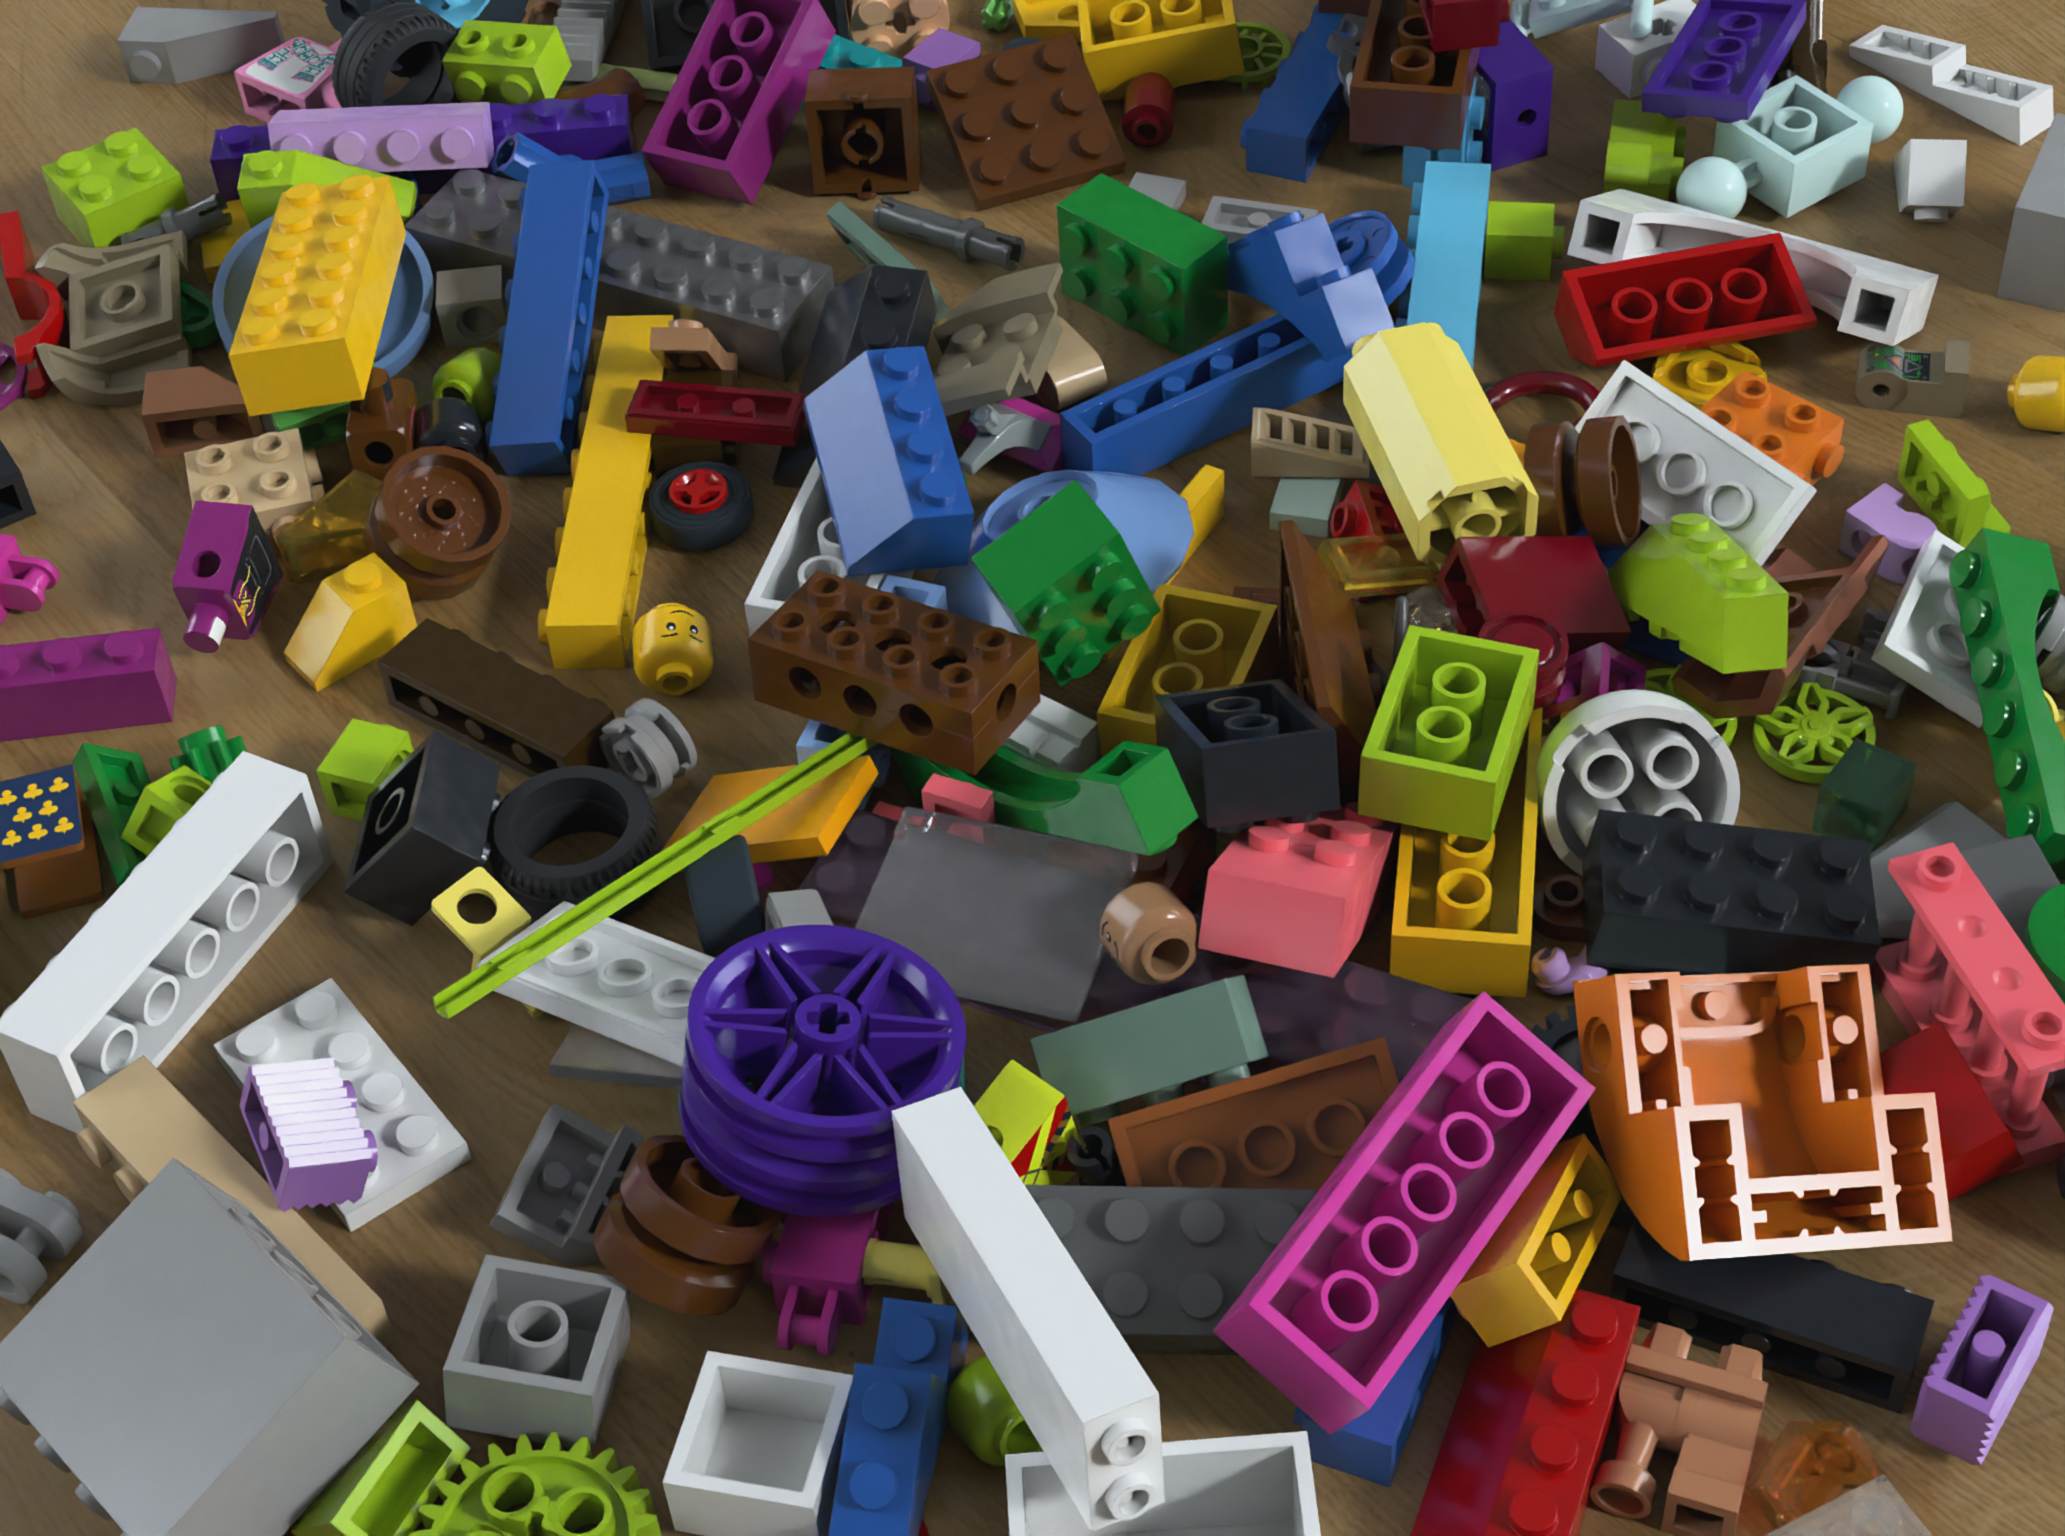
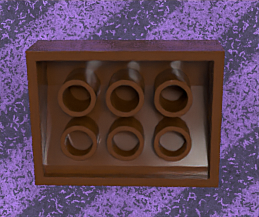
(1326, 652)

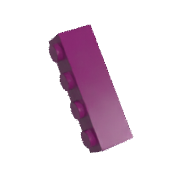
(85, 684)

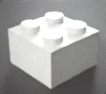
(758, 1449)

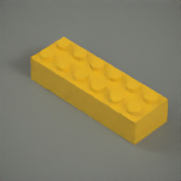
(319, 296)
(1468, 900)

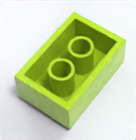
(1448, 732)

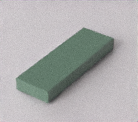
(872, 247)

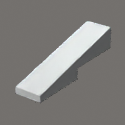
(1939, 71)

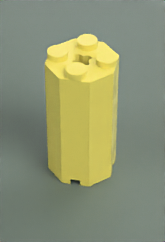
(1435, 441)

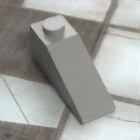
(194, 43)

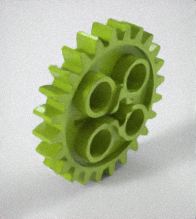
(560, 1489)

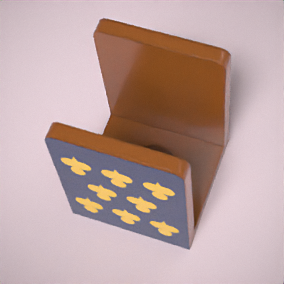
(49, 842)

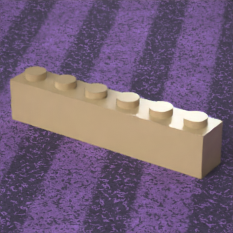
(144, 1122)

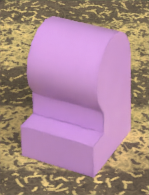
(1880, 515)

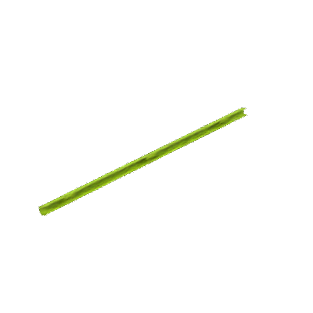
(647, 875)

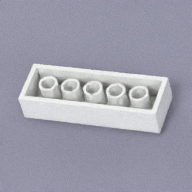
(167, 937)

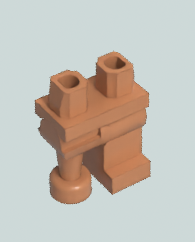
(1691, 1411)

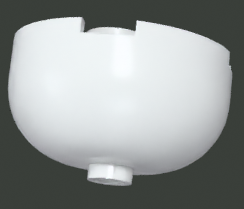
(1631, 757)

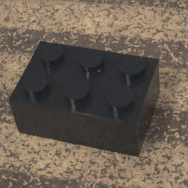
(1250, 754)

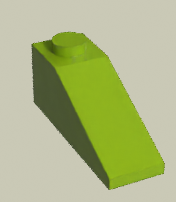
(272, 172)

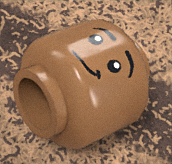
(1150, 933)

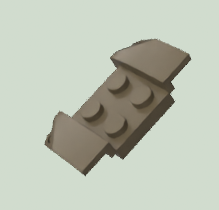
(120, 317)
(999, 340)

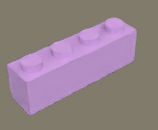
(390, 135)

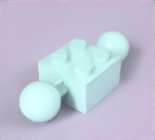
(1793, 147)

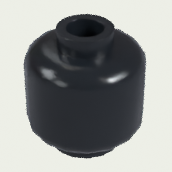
(450, 424)

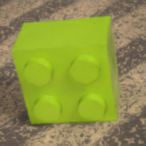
(113, 188)

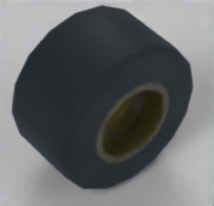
(725, 896)

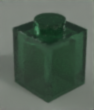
(1864, 795)

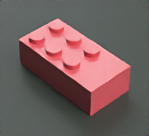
(1300, 889)

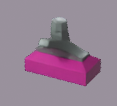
(1014, 431)

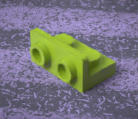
(1946, 485)

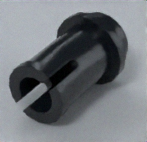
(1098, 1162)

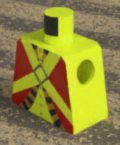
(1029, 1125)

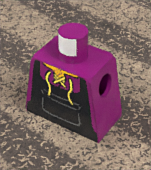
(224, 574)

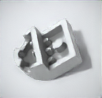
(565, 1186)

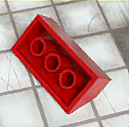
(1681, 301)
(1531, 1427)

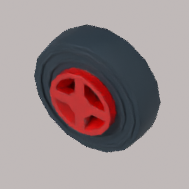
(700, 505)

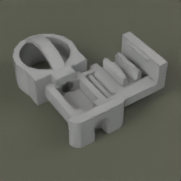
(1858, 674)

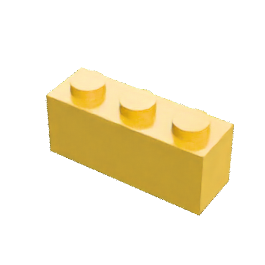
(1540, 1246)

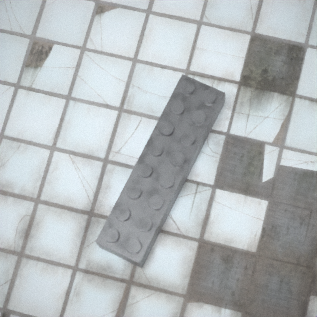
(745, 294)

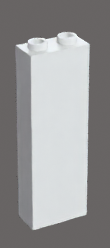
(1031, 1310)

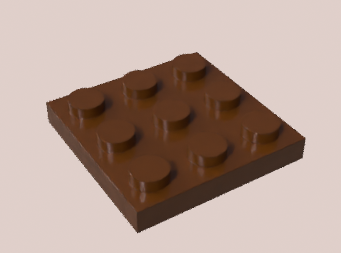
(1025, 121)

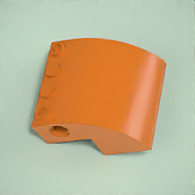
(1758, 1113)

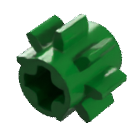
(208, 752)

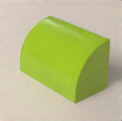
(387, 1478)

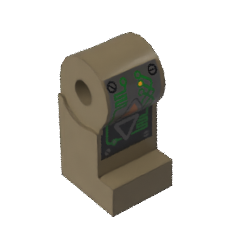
(1914, 379)

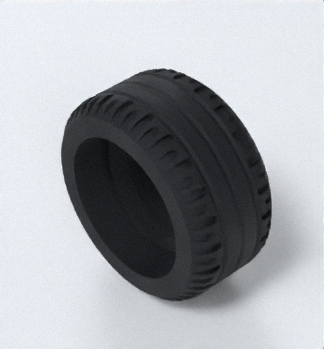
(377, 42)
(565, 804)

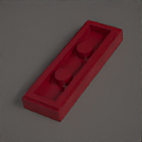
(716, 413)

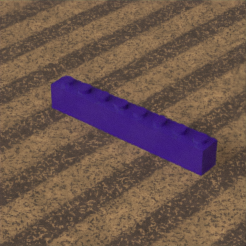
(577, 127)

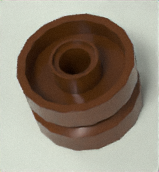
(1586, 480)
(438, 520)
(681, 1232)

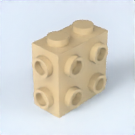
(260, 471)

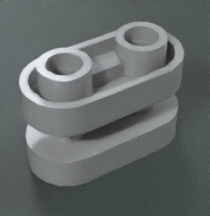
(32, 1227)

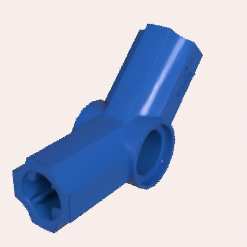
(623, 175)

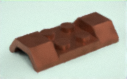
(1815, 611)

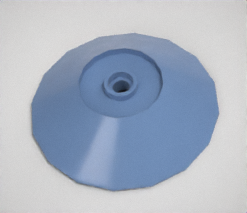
(1142, 509)

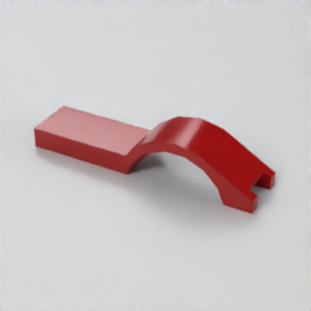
(34, 300)

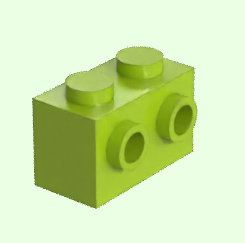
(506, 62)

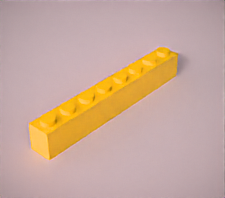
(606, 510)

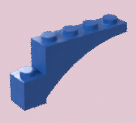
(1303, 278)
(897, 1420)

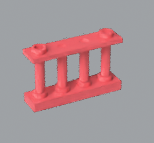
(1985, 990)

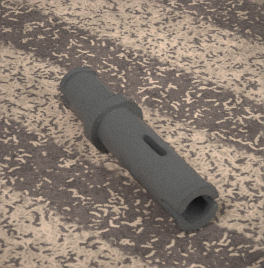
(966, 237)

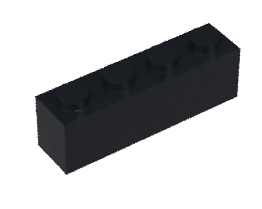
(1794, 1310)

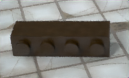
(493, 701)

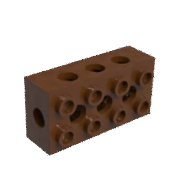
(895, 671)

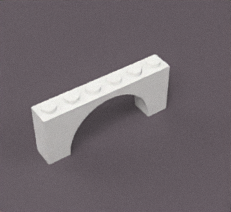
(1860, 291)

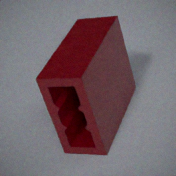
(1537, 575)

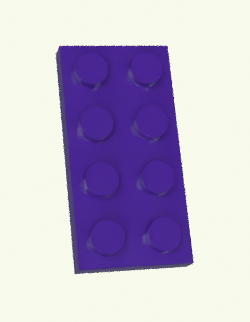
(1724, 59)

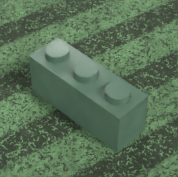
(1153, 1049)

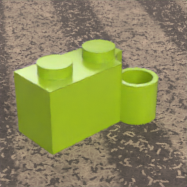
(1643, 151)

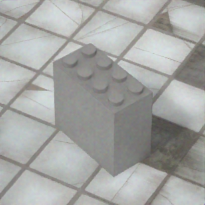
(196, 1370)

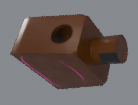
(381, 420)

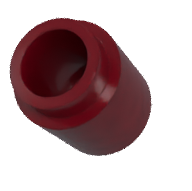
(1148, 110)

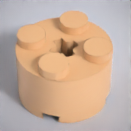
(895, 24)

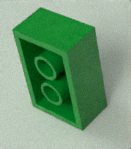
(1143, 264)
(1068, 583)

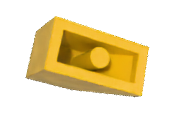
(351, 622)

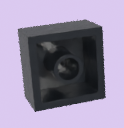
(424, 828)

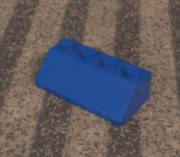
(890, 465)

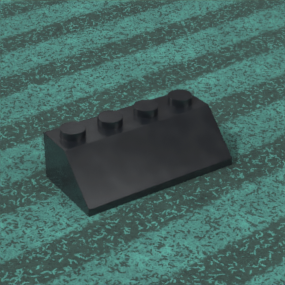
(867, 312)

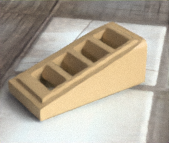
(1295, 445)

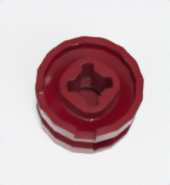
(1539, 633)

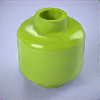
(469, 379)
(986, 1415)

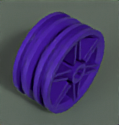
(825, 1037)

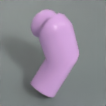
(1557, 972)

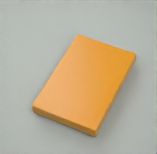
(799, 828)

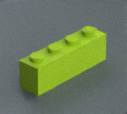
(1705, 595)

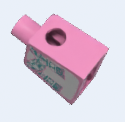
(288, 78)

